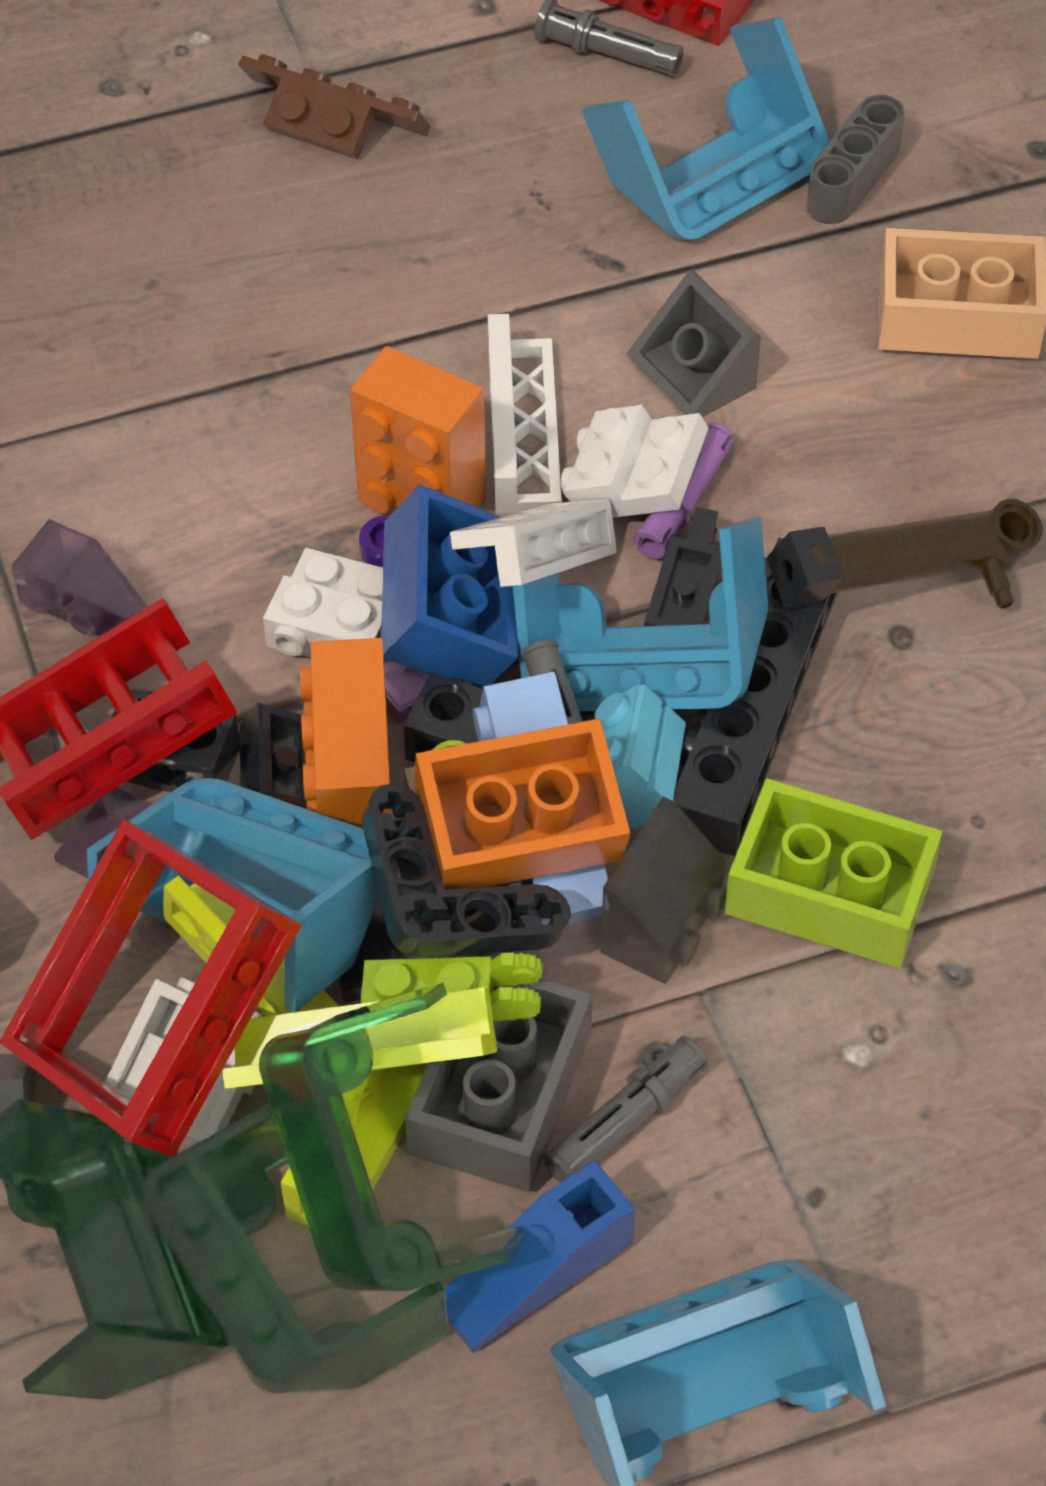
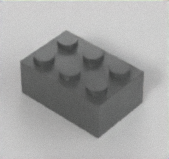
(501, 1108)

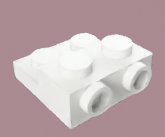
(635, 460)
(324, 602)
(143, 1043)

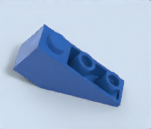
(565, 1239)

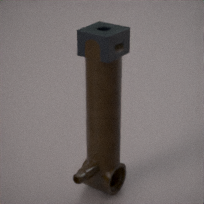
(814, 564)

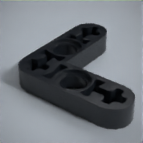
(430, 900)

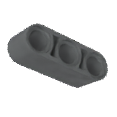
(855, 159)

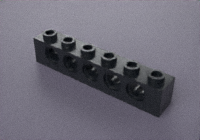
(758, 719)

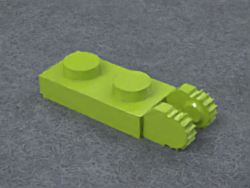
(400, 976)

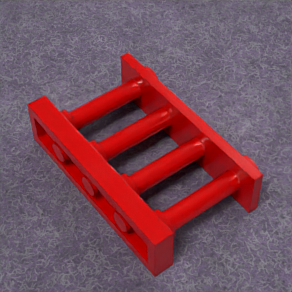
(122, 745)

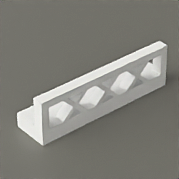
(504, 414)
(544, 539)

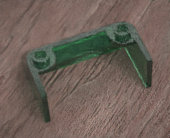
(304, 1084)
(205, 1211)
(139, 1306)

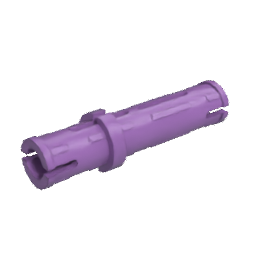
(662, 525)

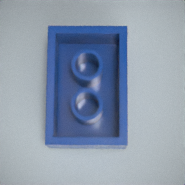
(442, 603)

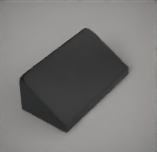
(273, 754)

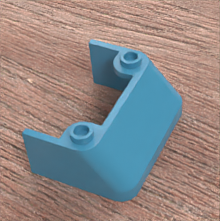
(768, 149)
(680, 663)
(282, 854)
(709, 1358)

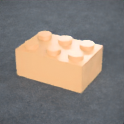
(962, 293)

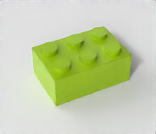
(832, 872)

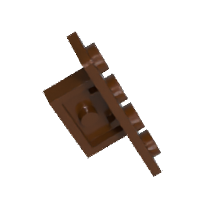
(324, 113)

